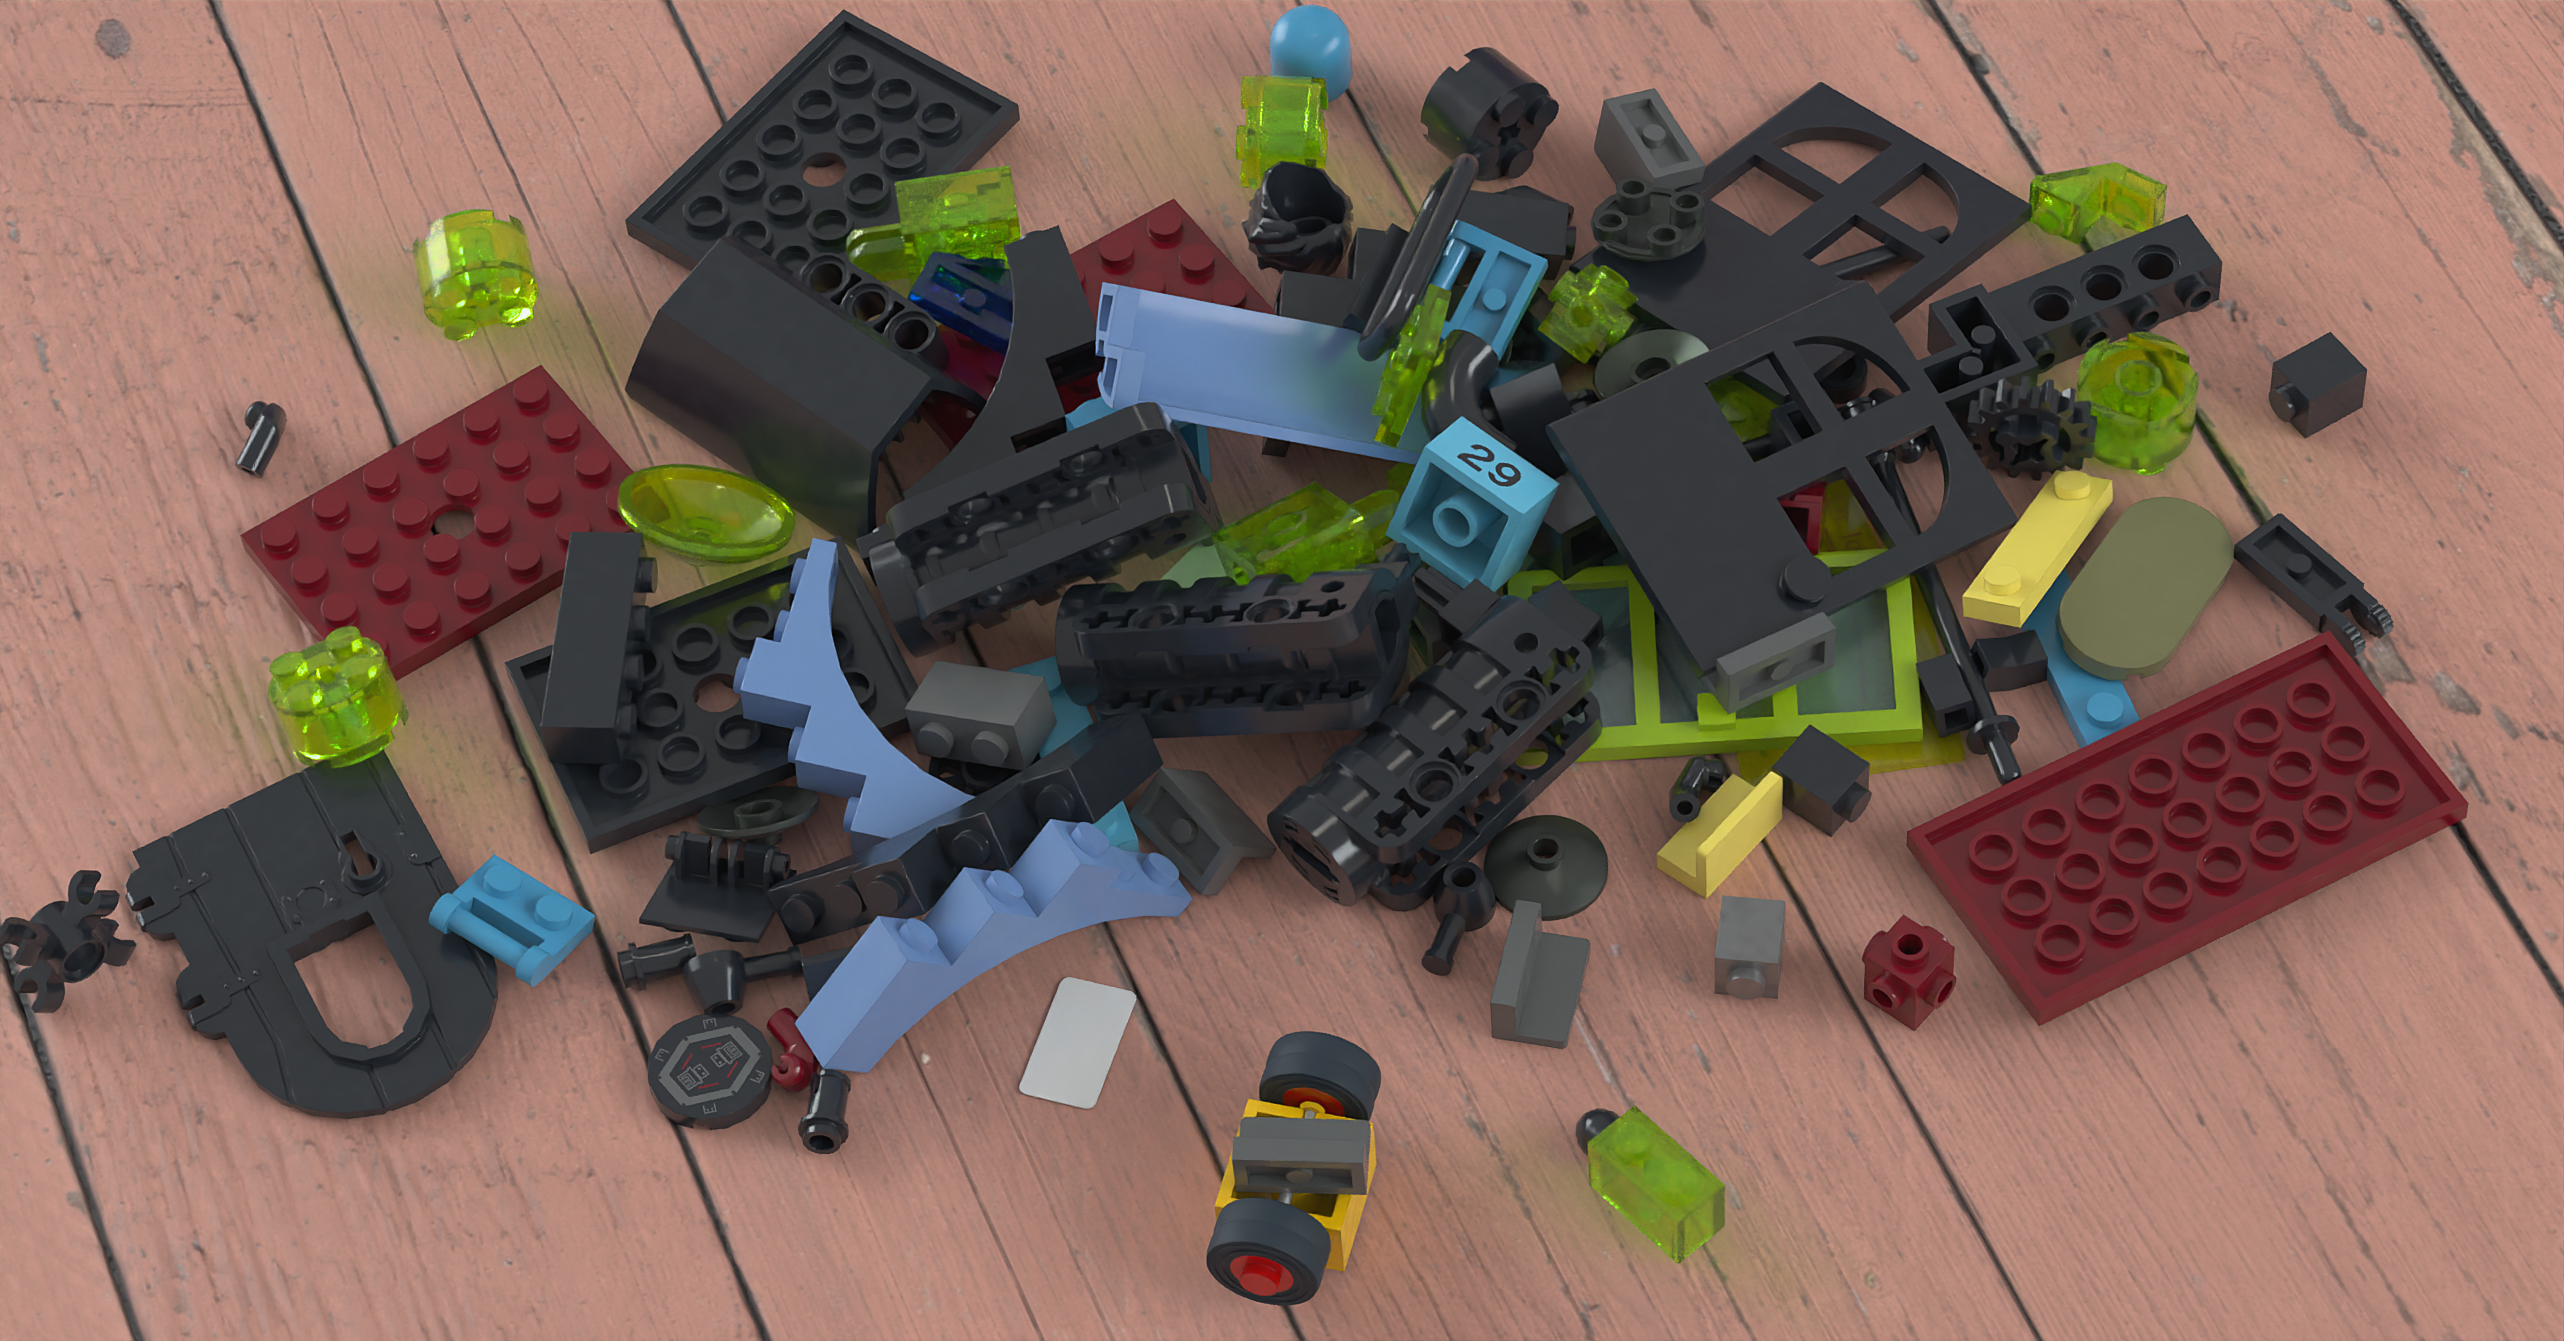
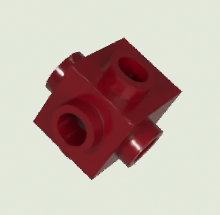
(1908, 971)

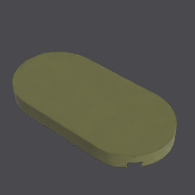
(2144, 588)

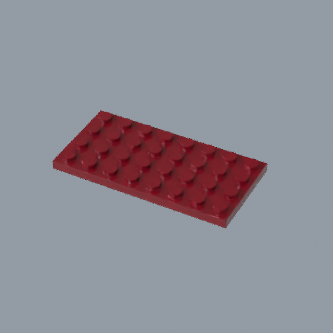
(2185, 826)

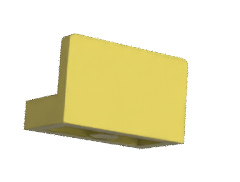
(1722, 833)

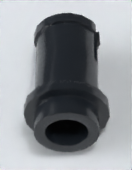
(655, 960)
(824, 1125)

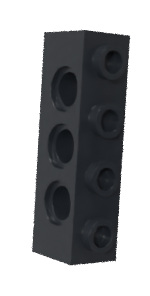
(2112, 292)

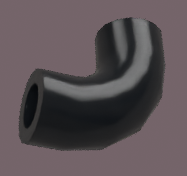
(1455, 385)

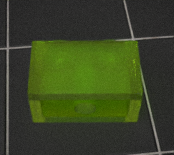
(1656, 1184)

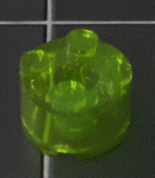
(1281, 124)
(475, 273)
(2141, 399)
(337, 699)

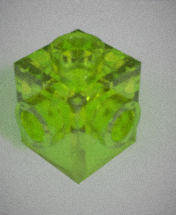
(1589, 311)

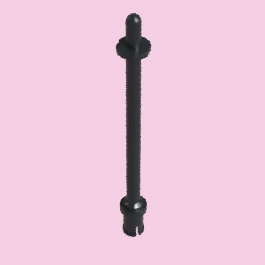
(1992, 732)

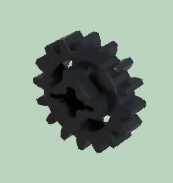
(2031, 428)

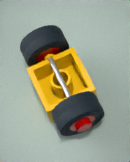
(1280, 1243)

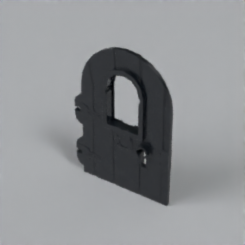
(275, 885)

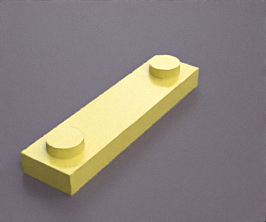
(2037, 548)

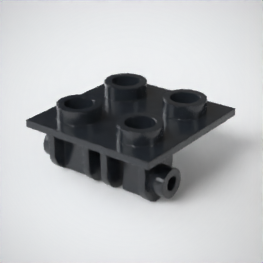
(717, 893)

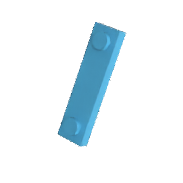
(2089, 703)

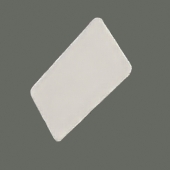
(1077, 1043)

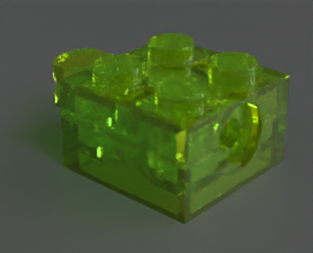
(946, 213)
(1306, 534)

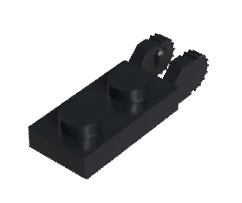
(2312, 582)

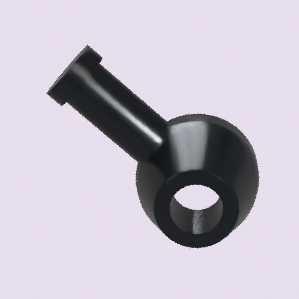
(1461, 904)
(720, 976)

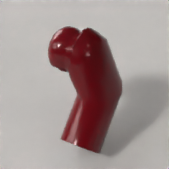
(798, 1060)

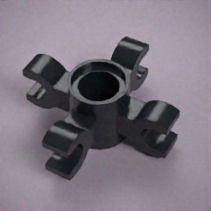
(66, 941)

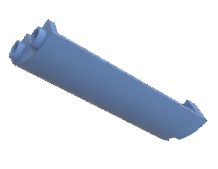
(1244, 372)

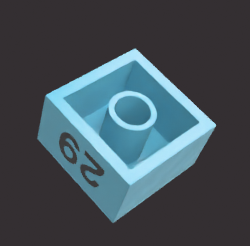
(1472, 507)

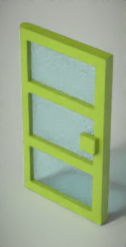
(1662, 710)

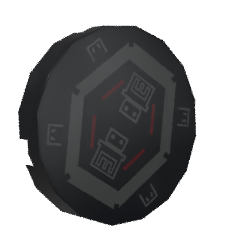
(710, 1071)

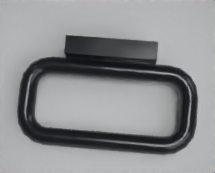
(1406, 263)

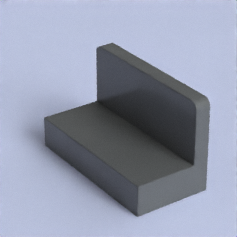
(1645, 141)
(1773, 663)
(1198, 827)
(1537, 981)
(1302, 1155)

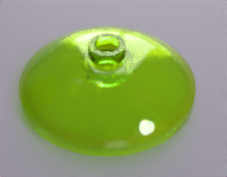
(705, 514)

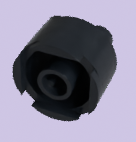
(1488, 112)

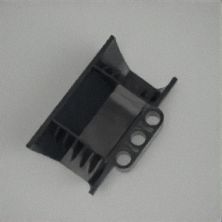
(794, 376)

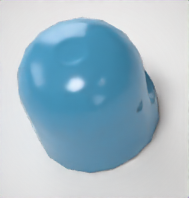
(1312, 43)

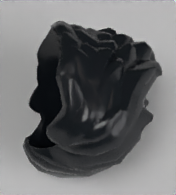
(1299, 220)

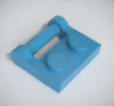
(1498, 288)
(514, 919)

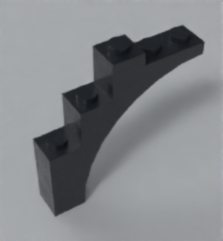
(986, 833)

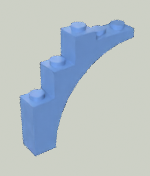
(833, 742)
(982, 919)

